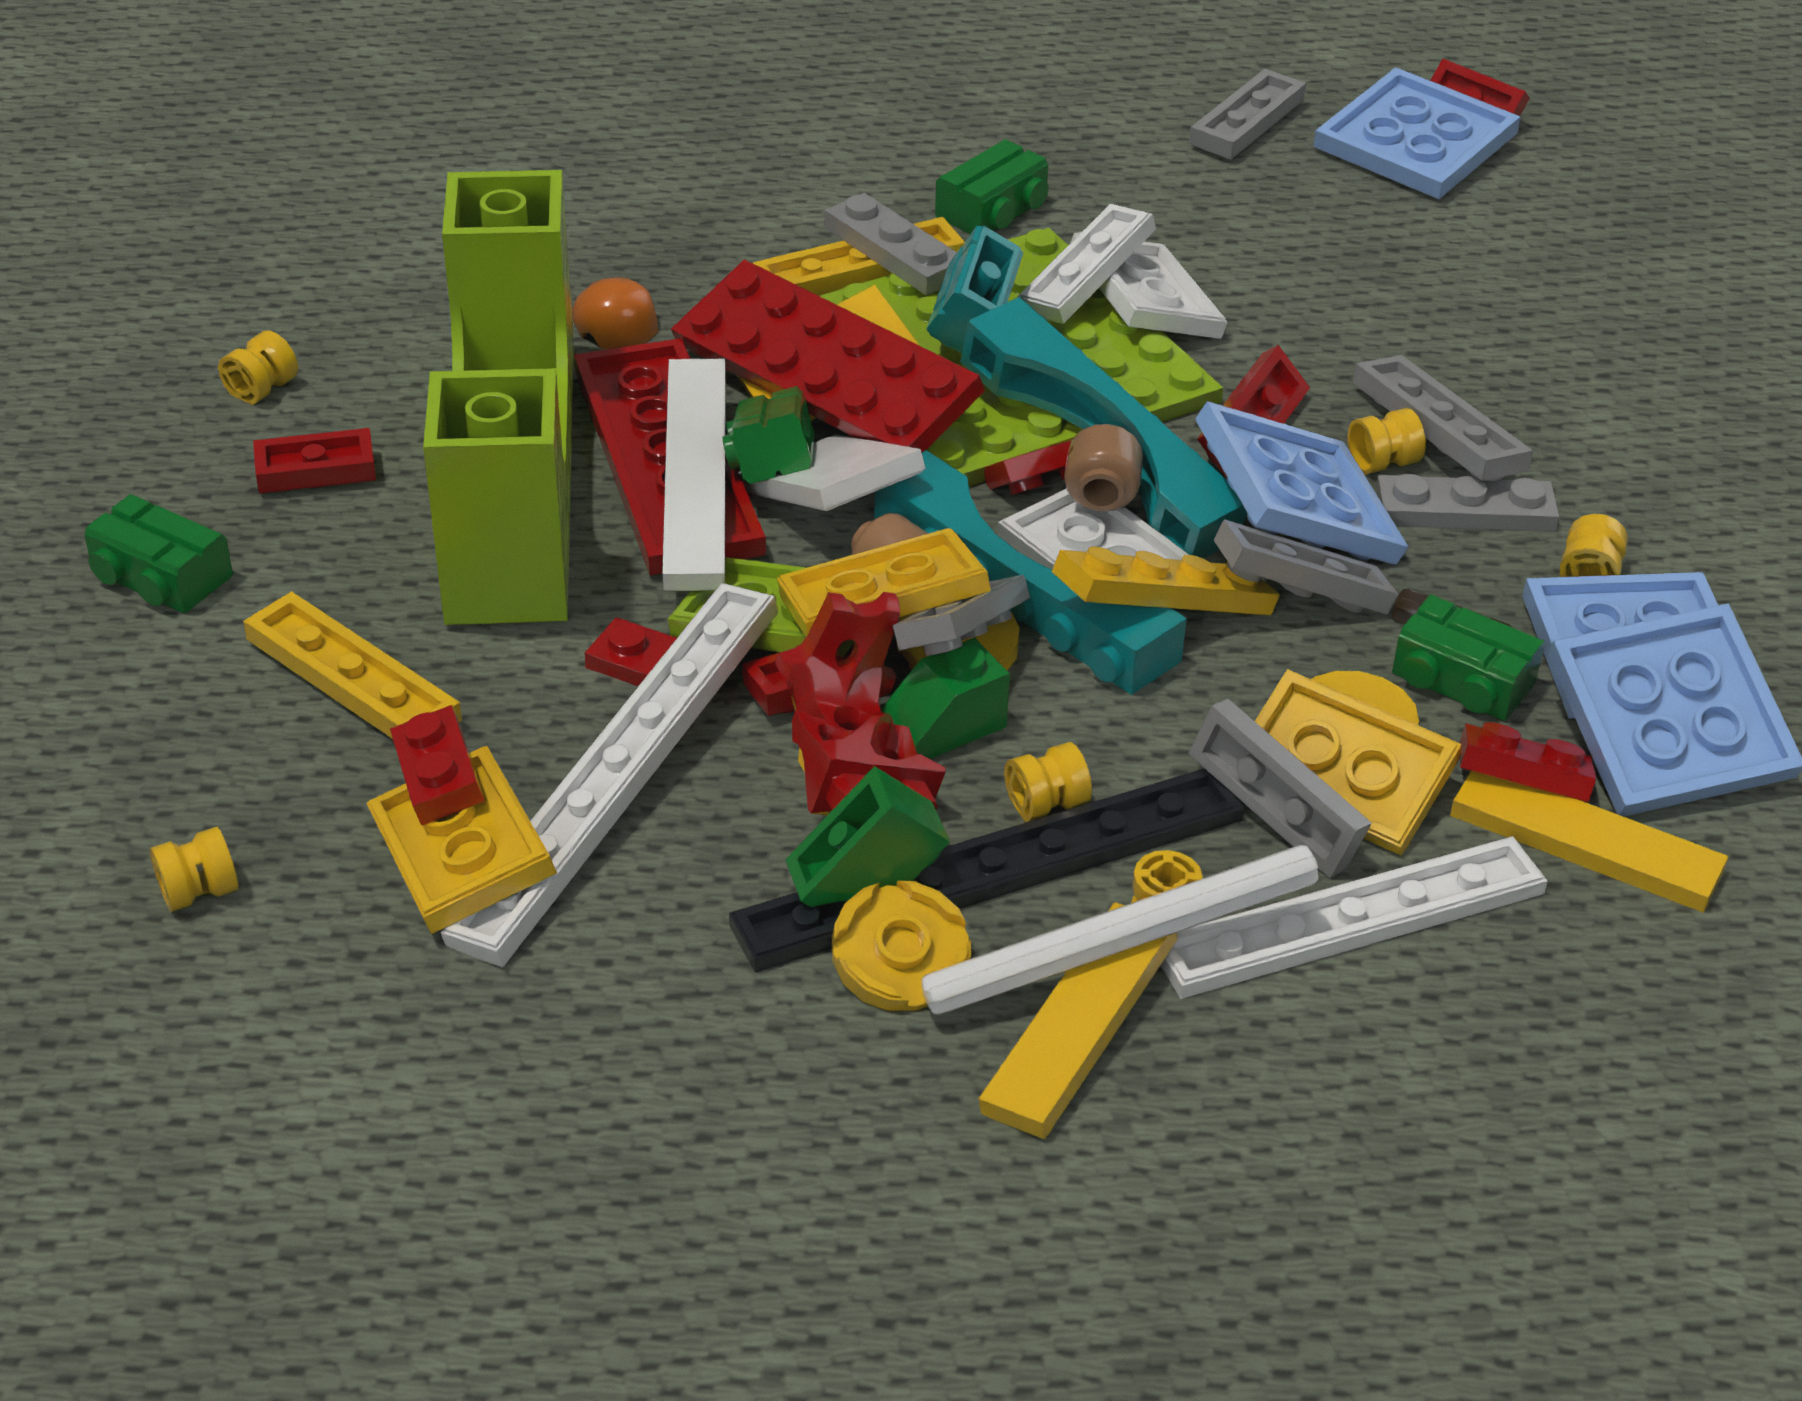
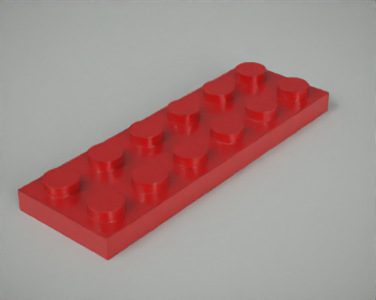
(846, 365)
(629, 411)

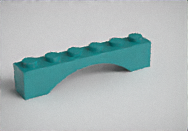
(1035, 364)
(1115, 640)

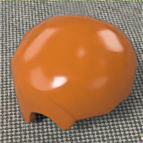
(615, 313)

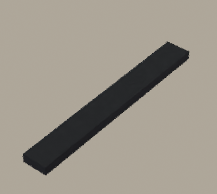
(1011, 859)

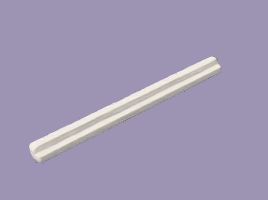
(1119, 929)

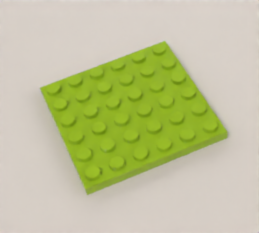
(1001, 428)

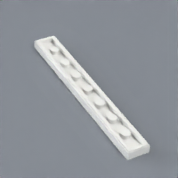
(622, 763)

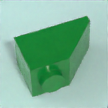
(952, 699)
(871, 837)

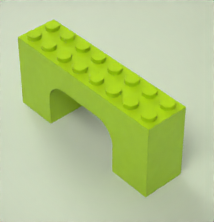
(504, 412)

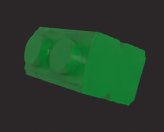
(992, 188)
(770, 436)
(157, 554)
(1467, 657)

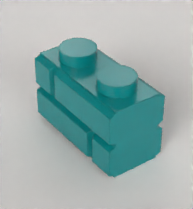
(974, 283)

